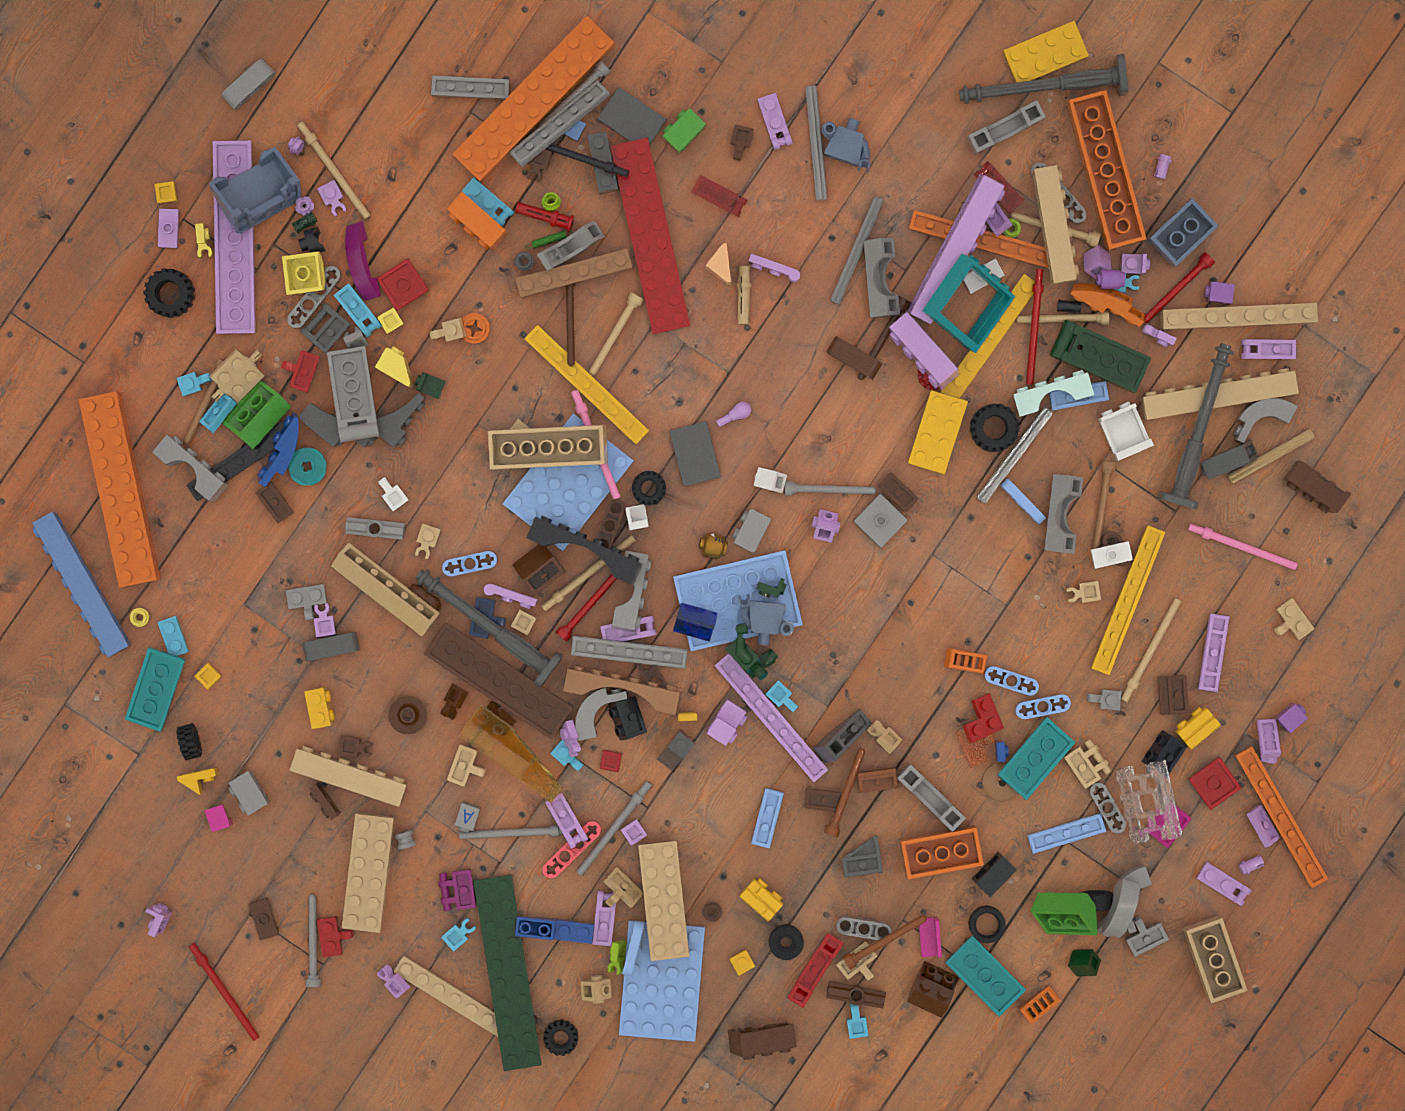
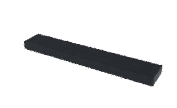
(241, 459)

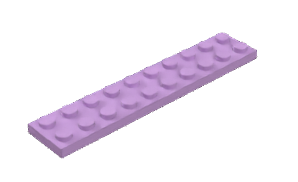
(233, 251)

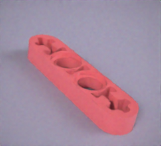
(574, 852)

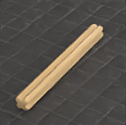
(1270, 456)

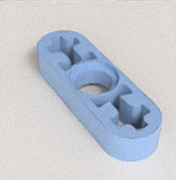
(1023, 501)
(482, 556)
(1023, 689)
(1029, 714)
(633, 948)

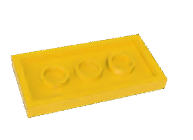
(1046, 53)
(937, 431)

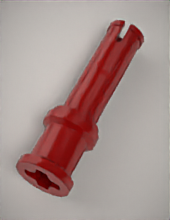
(555, 216)

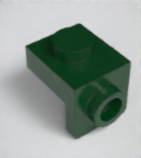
(767, 590)

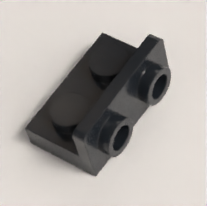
(627, 718)
(1165, 748)

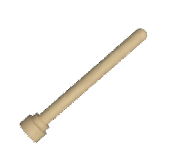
(1091, 238)
(633, 302)
(1102, 318)

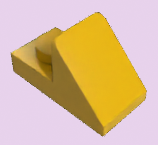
(193, 781)

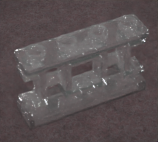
(1162, 797)

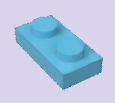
(217, 413)
(173, 636)

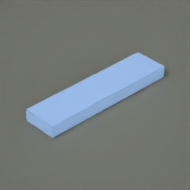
(1066, 833)

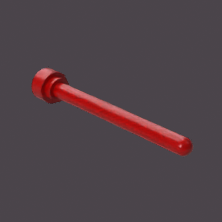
(1204, 262)
(566, 631)

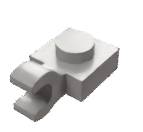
(1108, 699)

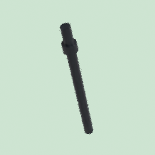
(609, 167)

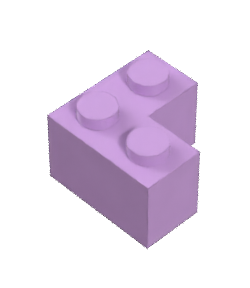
(726, 722)

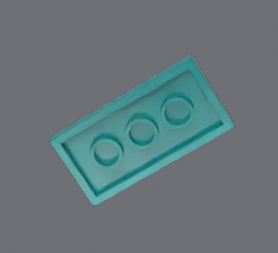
(155, 689)
(1036, 758)
(985, 975)

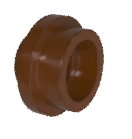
(716, 916)

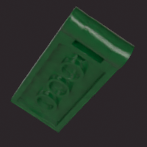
(1100, 356)

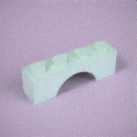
(1029, 400)

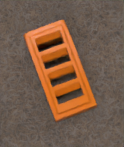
(949, 659)
(1038, 1014)

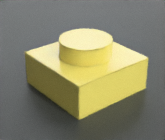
(390, 320)

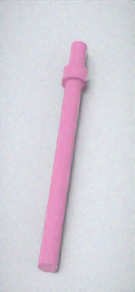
(582, 409)
(1208, 533)

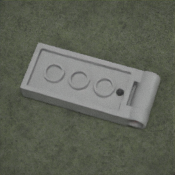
(353, 394)

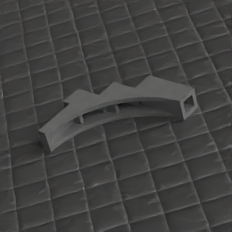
(389, 426)

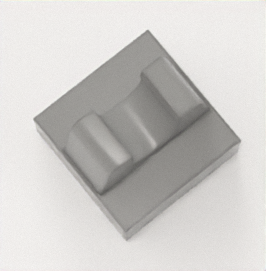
(355, 339)

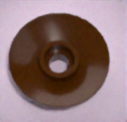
(397, 715)

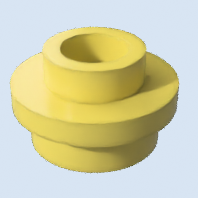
(133, 617)

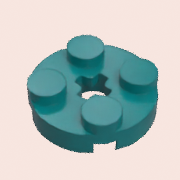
(312, 476)

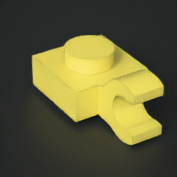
(202, 235)

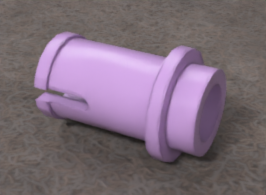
(1162, 166)
(1251, 865)

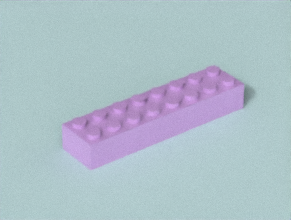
(959, 239)

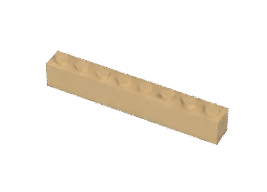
(1238, 316)
(1229, 393)

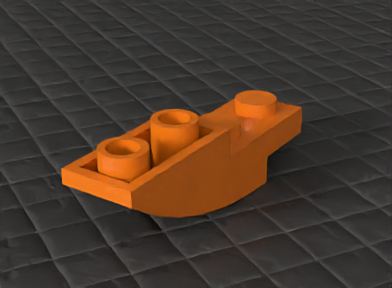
(1101, 299)

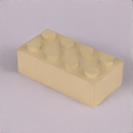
(1215, 959)

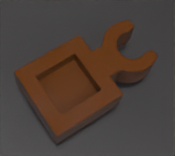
(539, 162)
(351, 746)

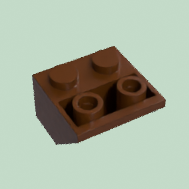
(538, 568)
(933, 989)

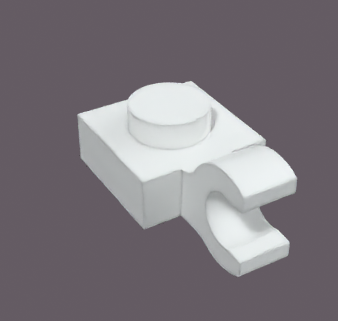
(394, 495)

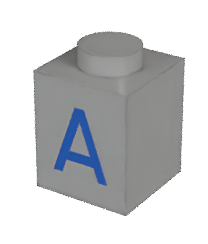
(467, 817)

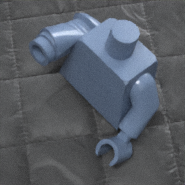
(847, 144)
(764, 619)

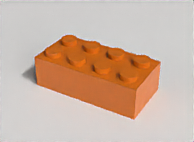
(941, 852)

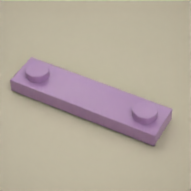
(1213, 652)

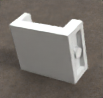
(1124, 431)

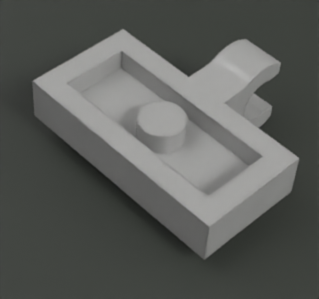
(306, 598)
(1146, 937)

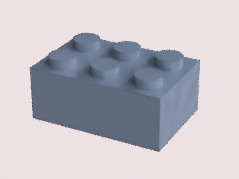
(1182, 232)

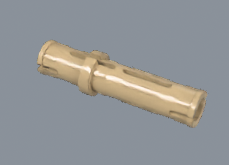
(743, 294)

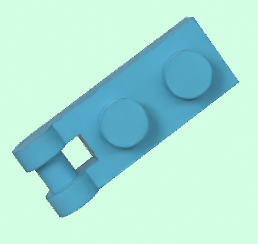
(487, 201)
(357, 309)

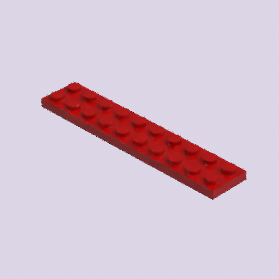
(650, 236)

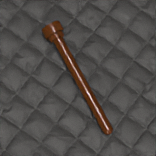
(904, 304)
(570, 324)

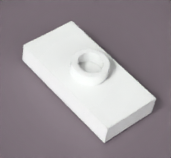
(974, 282)
(1111, 554)

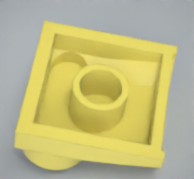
(303, 273)

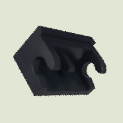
(994, 874)

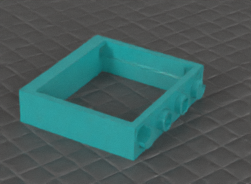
(990, 315)

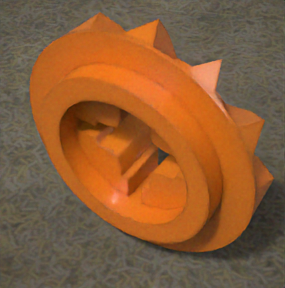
(482, 323)

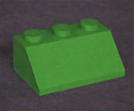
(256, 414)
(1065, 913)

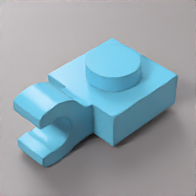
(192, 383)
(780, 694)
(562, 755)
(857, 1025)

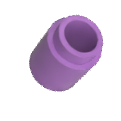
(1110, 279)

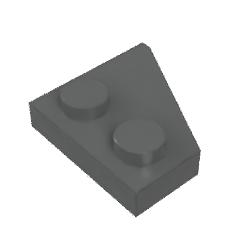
(863, 860)

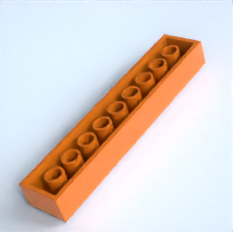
(534, 99)
(119, 489)

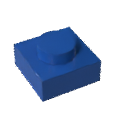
(1001, 751)

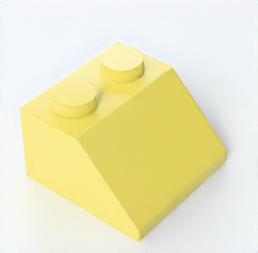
(395, 365)

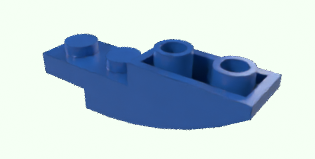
(285, 444)
(554, 929)

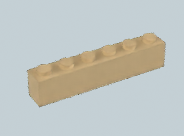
(1054, 225)
(385, 589)
(348, 776)

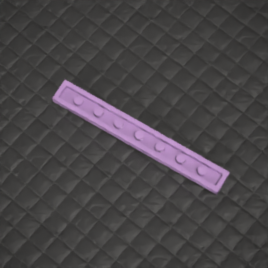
(771, 717)

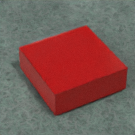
(610, 760)

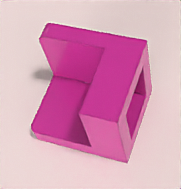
(218, 818)

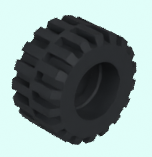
(153, 288)
(1009, 419)

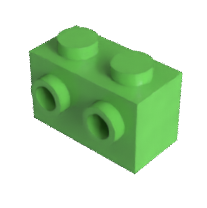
(684, 130)

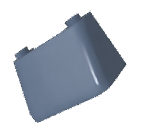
(257, 192)

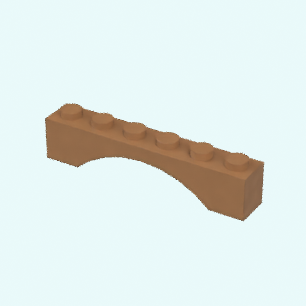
(573, 273)
(661, 698)

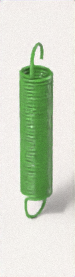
(548, 239)

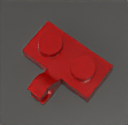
(302, 371)
(331, 936)

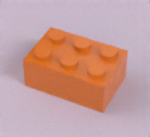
(476, 222)

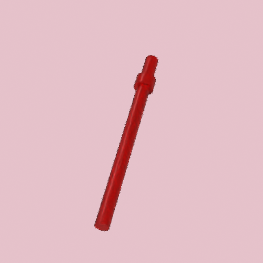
(1037, 288)
(202, 960)

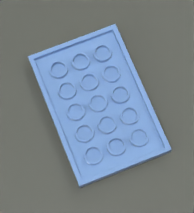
(566, 492)
(719, 589)
(663, 994)

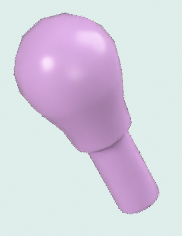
(740, 411)

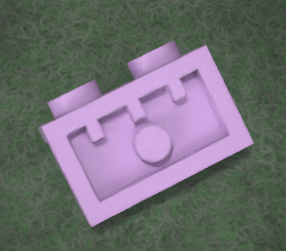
(158, 924)

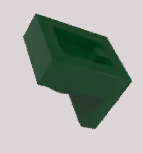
(430, 385)

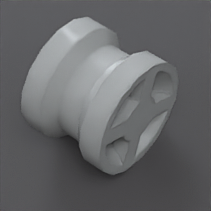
(405, 839)

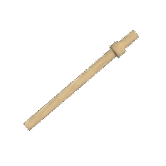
(311, 139)
(558, 596)
(1134, 682)

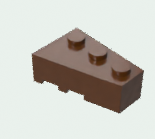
(1316, 488)
(762, 1040)

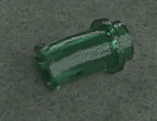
(304, 222)

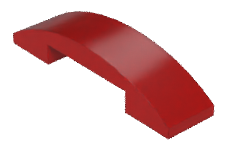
(814, 970)

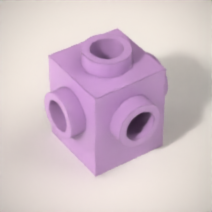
(825, 525)

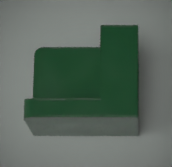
(1084, 962)

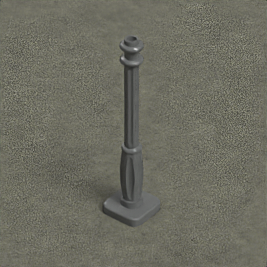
(1071, 81)
(1191, 456)
(510, 641)

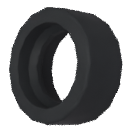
(1001, 924)

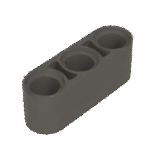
(331, 646)

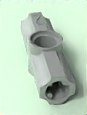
(388, 529)

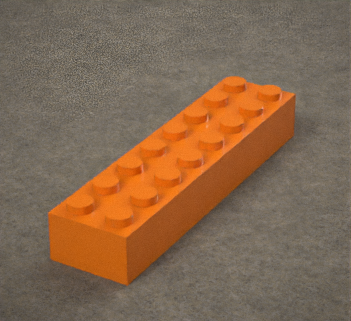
(1106, 170)

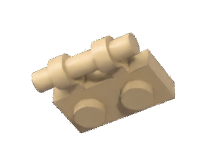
(1083, 768)

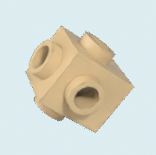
(596, 989)

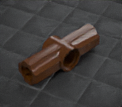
(868, 996)

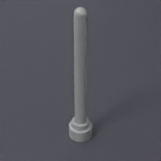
(599, 71)
(791, 488)
(313, 978)

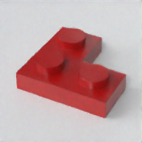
(987, 722)

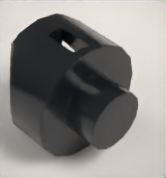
(310, 241)

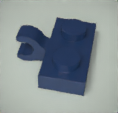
(486, 607)

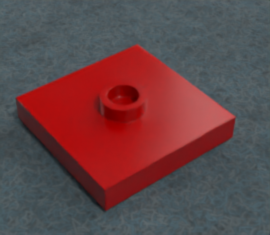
(402, 284)
(1214, 783)

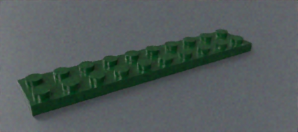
(507, 973)

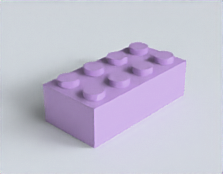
(924, 351)

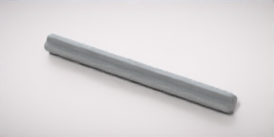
(816, 143)
(857, 250)
(1014, 455)

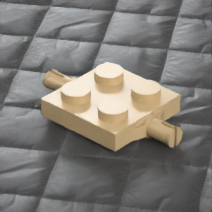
(236, 375)

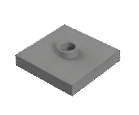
(880, 520)

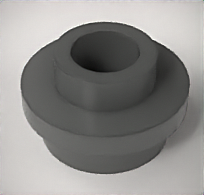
(521, 255)

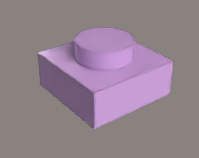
(634, 832)

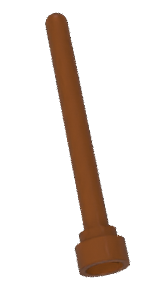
(833, 826)
(852, 959)

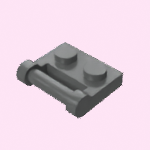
(330, 332)

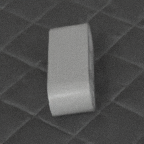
(248, 84)
(855, 922)

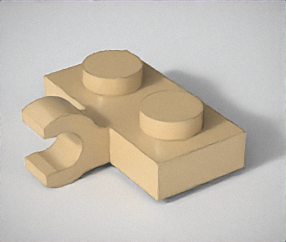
(1293, 619)
(463, 766)
(622, 888)
(861, 966)

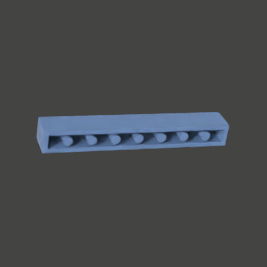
(81, 584)

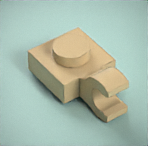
(451, 330)
(886, 737)

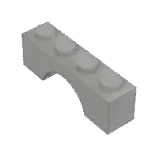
(1006, 128)
(877, 257)
(208, 483)
(1059, 535)
(626, 615)
(931, 797)

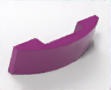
(358, 262)

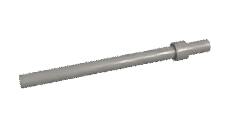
(636, 798)
(554, 831)

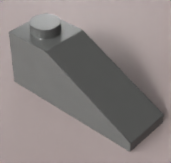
(842, 737)

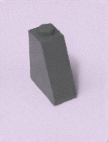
(1229, 459)
(676, 749)

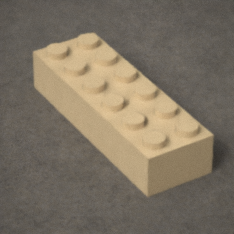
(548, 447)
(368, 872)
(663, 901)

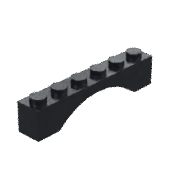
(621, 566)

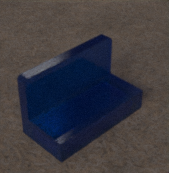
(695, 622)

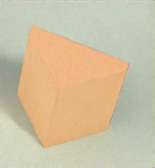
(719, 265)

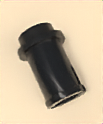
(1069, 306)

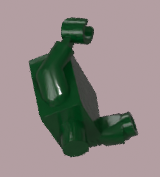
(747, 658)

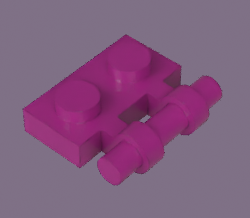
(463, 890)

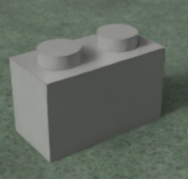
(752, 530)
(248, 793)

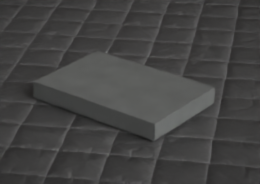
(631, 117)
(695, 453)

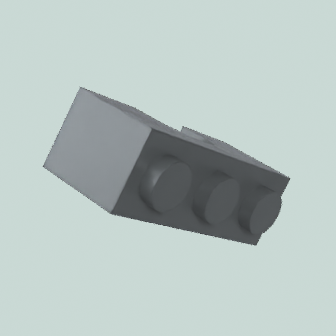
(600, 150)

